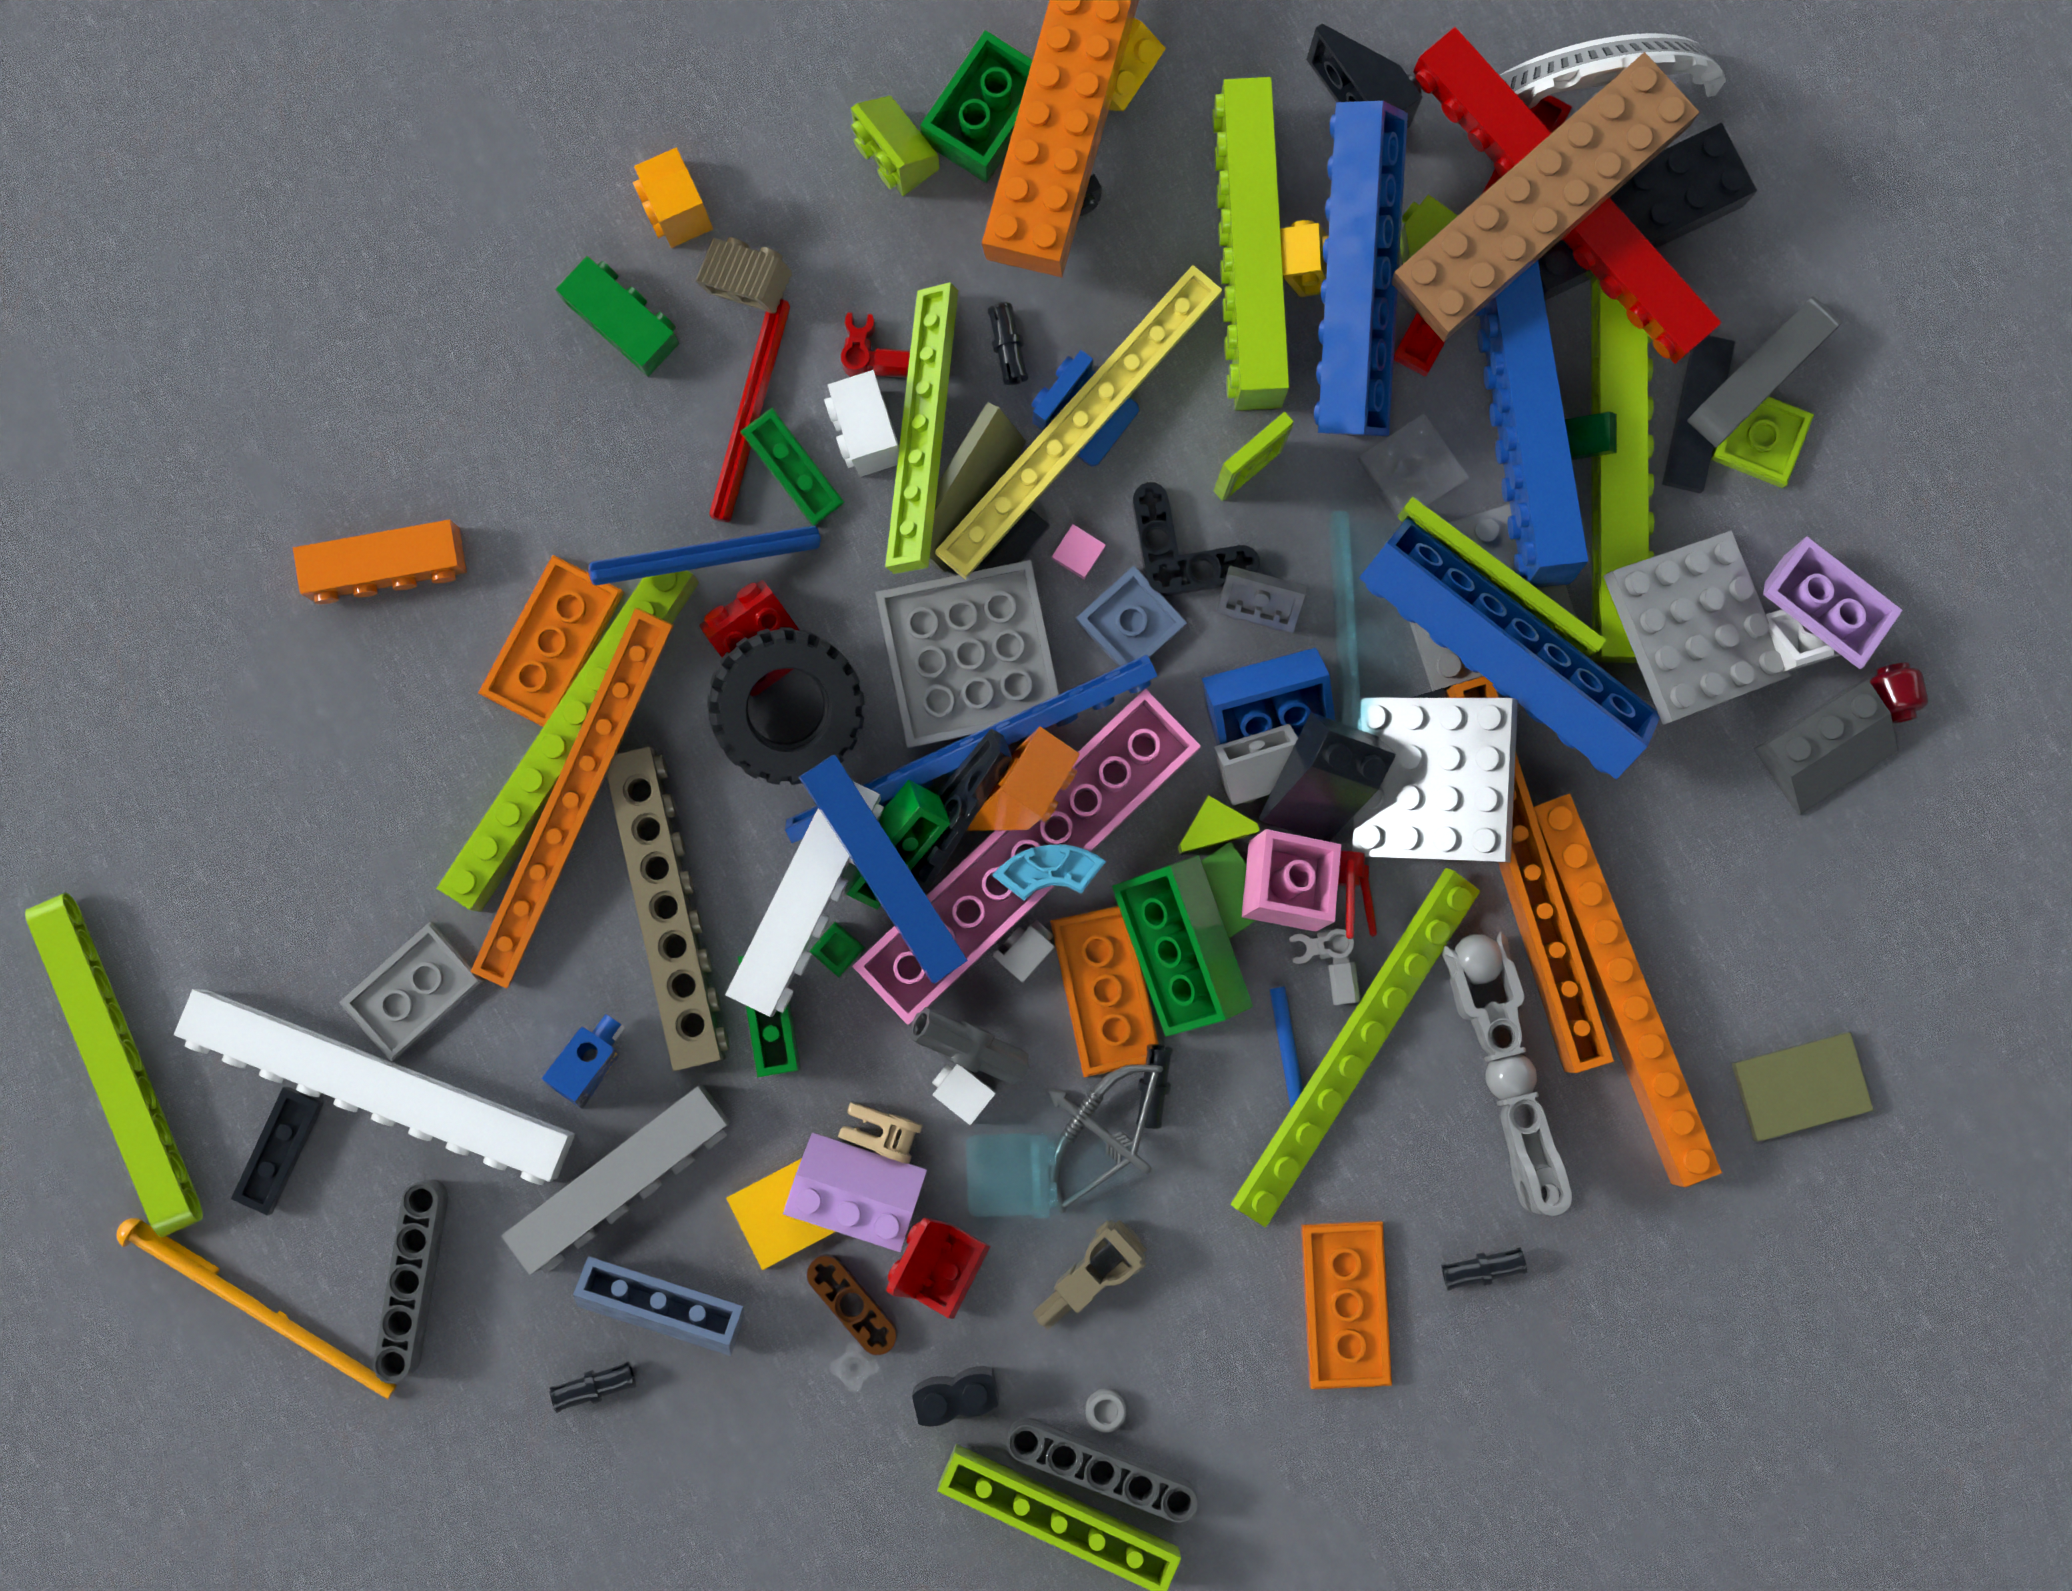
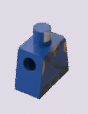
(579, 1079)

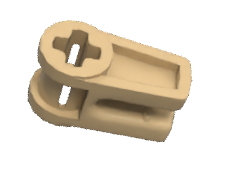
(891, 1128)

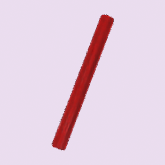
(749, 411)

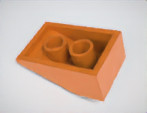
(1028, 785)

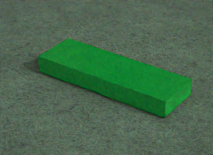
(792, 467)

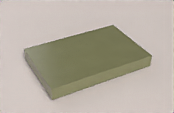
(1802, 1086)

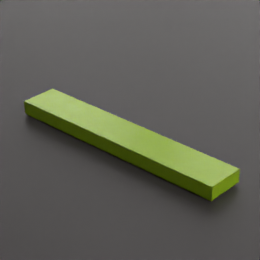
(1507, 580)

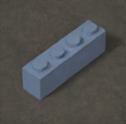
(659, 1306)

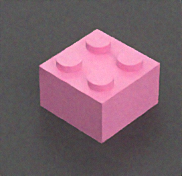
(1291, 880)

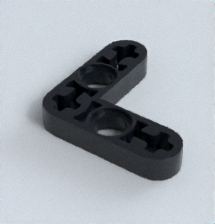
(1169, 556)

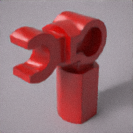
(859, 358)

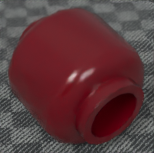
(1901, 690)

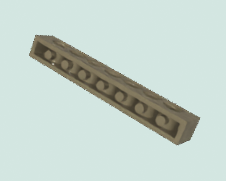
(623, 775)

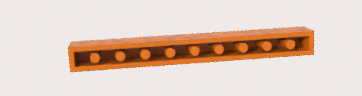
(1546, 927)
(1625, 998)

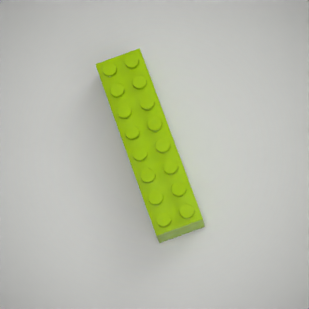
(1252, 242)

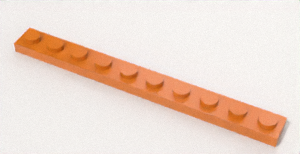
(572, 797)

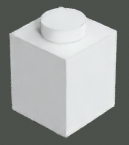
(962, 1092)

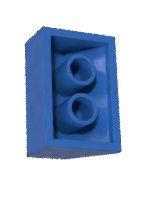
(1268, 696)

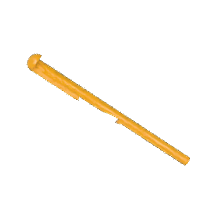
(204, 1273)

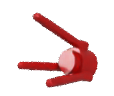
(1351, 874)

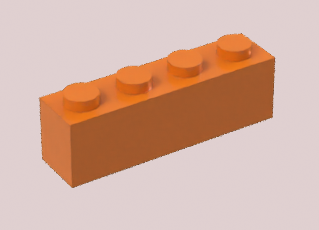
(380, 561)

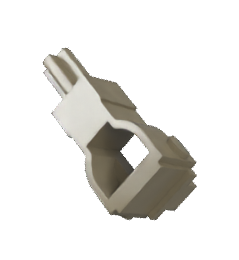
(1082, 1281)

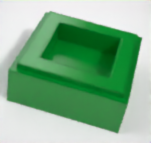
(837, 949)

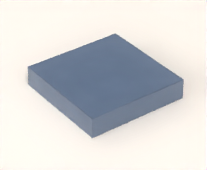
(1130, 619)

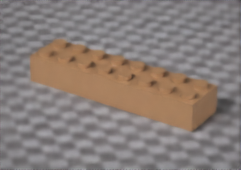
(1544, 196)

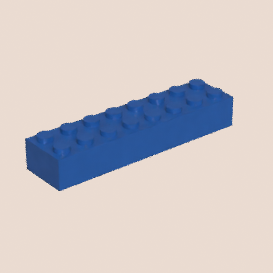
(1360, 266)
(1531, 434)
(1511, 649)

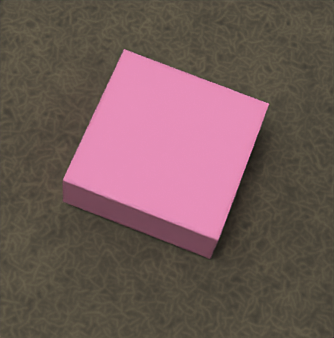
(1078, 551)

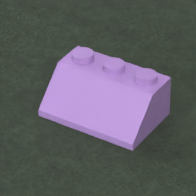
(1831, 601)
(855, 1192)

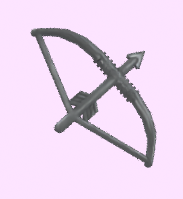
(1116, 1145)

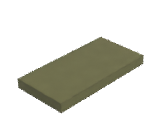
(973, 471)

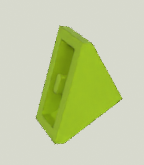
(1216, 825)

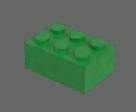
(979, 107)

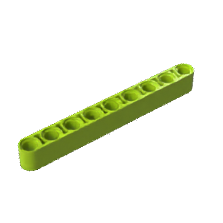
(114, 1065)

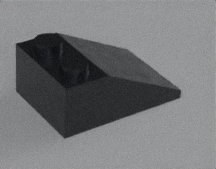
(1361, 74)
(1327, 778)

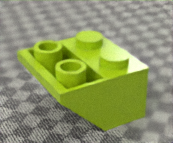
(893, 143)

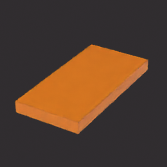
(550, 641)
(1104, 990)
(1346, 1304)

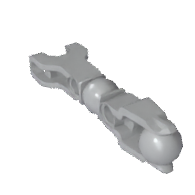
(1509, 1072)

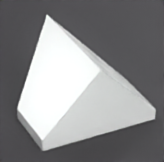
(1795, 642)

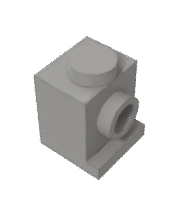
(1025, 950)

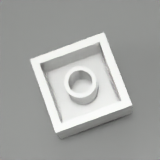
(867, 430)

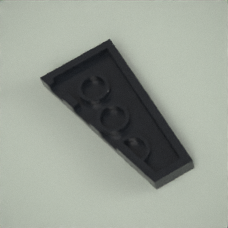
(962, 800)

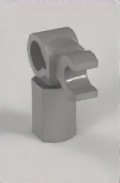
(1342, 973)

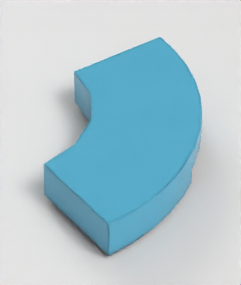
(1048, 867)

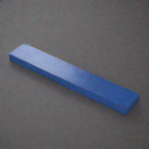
(883, 868)

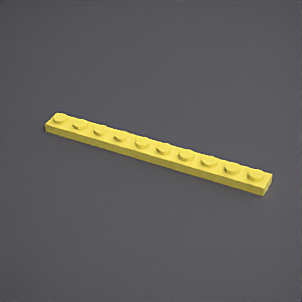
(1078, 422)

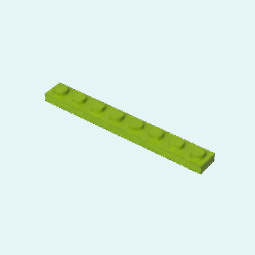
(922, 429)

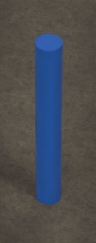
(1286, 1043)

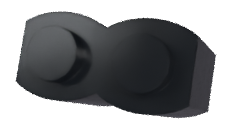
(944, 1397)

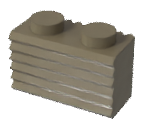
(744, 274)

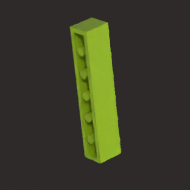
(1059, 1519)

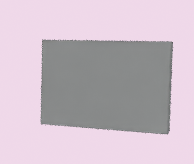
(411, 992)

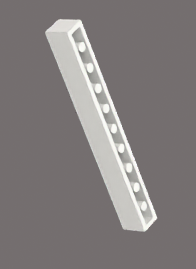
(374, 1085)

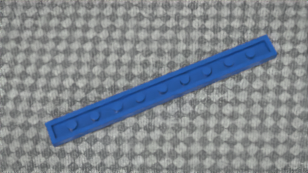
(1058, 710)

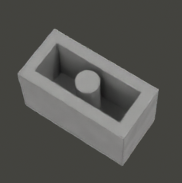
(1254, 763)

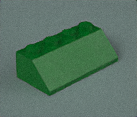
(1182, 946)

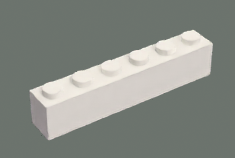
(795, 916)

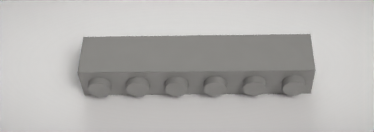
(616, 1180)

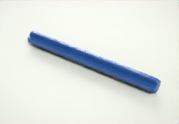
(704, 555)

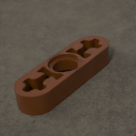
(825, 1287)

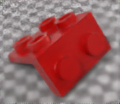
(750, 612)
(937, 1266)

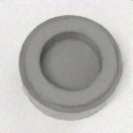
(1105, 1410)

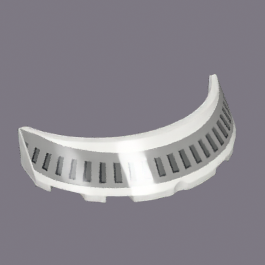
(1603, 59)

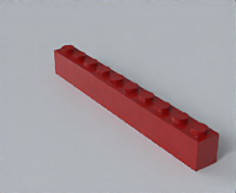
(1606, 238)

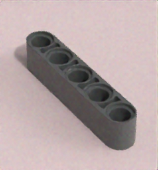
(1764, 371)
(398, 1295)
(1115, 1485)

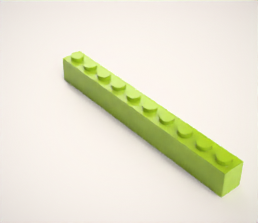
(1620, 479)
(523, 798)

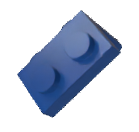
(1071, 378)

